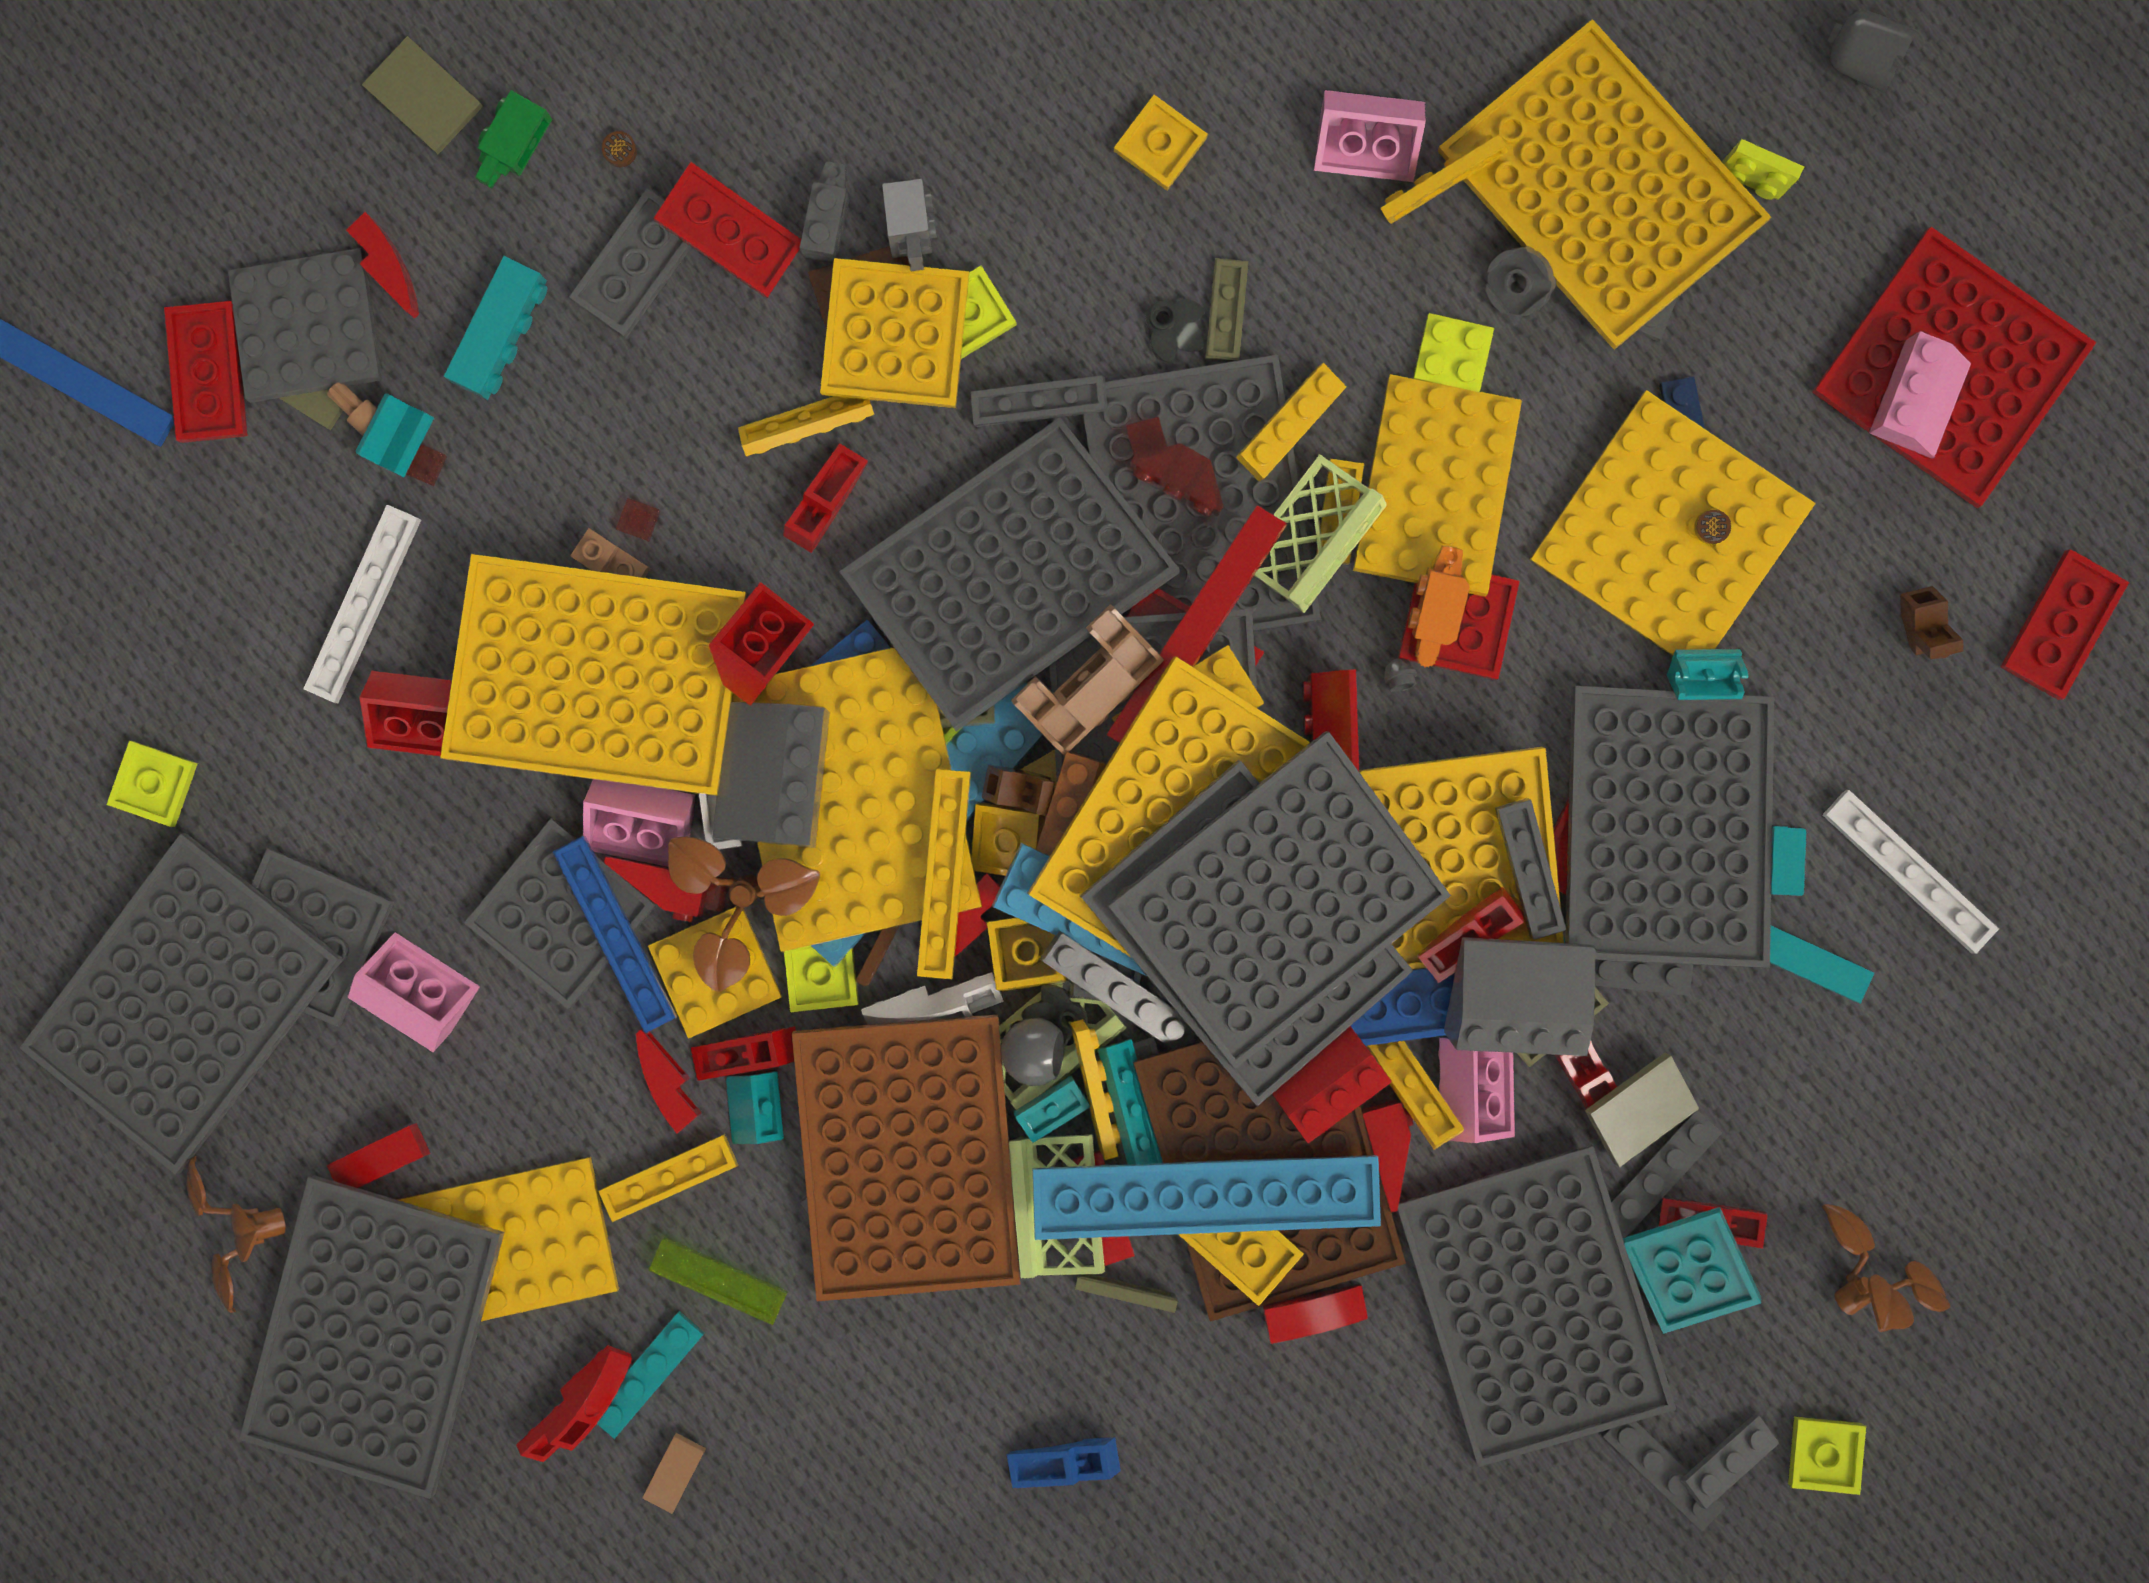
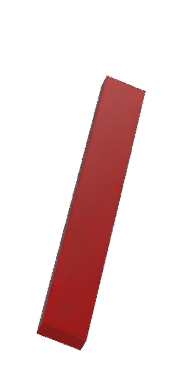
(1209, 607)

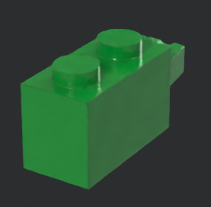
(510, 138)

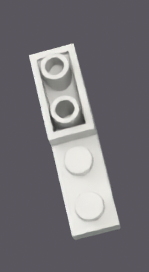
(948, 1003)

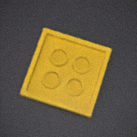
(693, 1000)

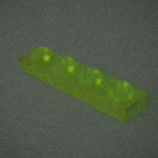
(718, 1281)

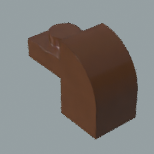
(1926, 624)
(1018, 789)

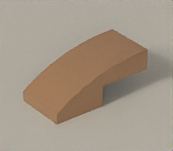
(674, 1473)

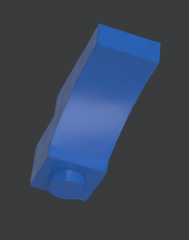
(1064, 1463)

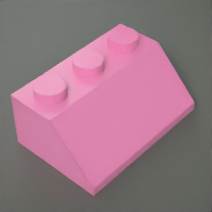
(1369, 136)
(1921, 394)
(635, 820)
(412, 991)
(1478, 1091)

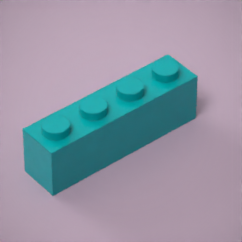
(496, 328)

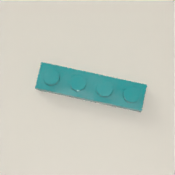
(1129, 1104)
(650, 1372)

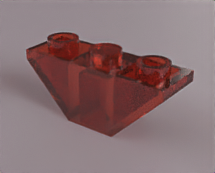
(1183, 475)

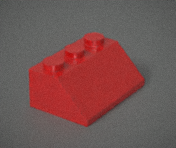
(757, 642)
(1333, 709)
(405, 712)
(1331, 1085)

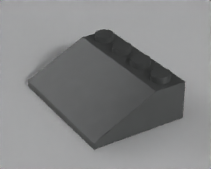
(772, 774)
(1522, 997)

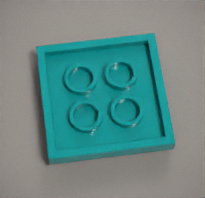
(1691, 1270)

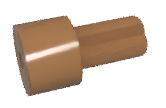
(359, 412)

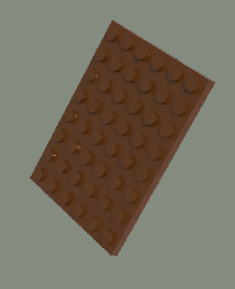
(1208, 1117)

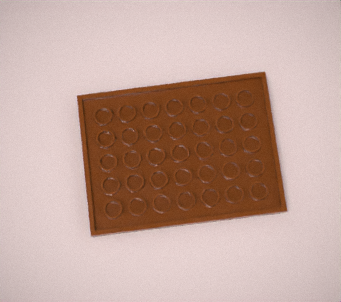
(906, 1157)

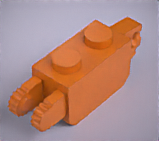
(1440, 606)

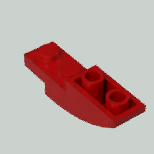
(584, 1404)

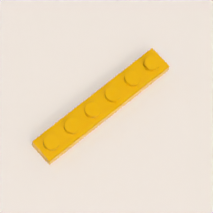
(944, 874)

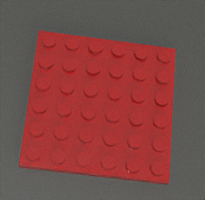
(2015, 348)

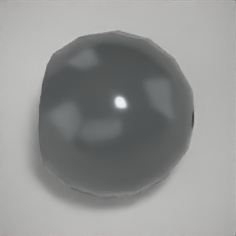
(1033, 1051)

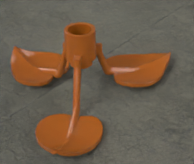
(781, 881)
(247, 1232)
(1888, 1304)

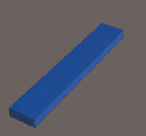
(84, 385)
(615, 934)

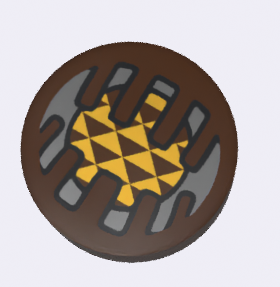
(619, 149)
(1712, 527)

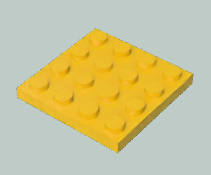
(894, 333)

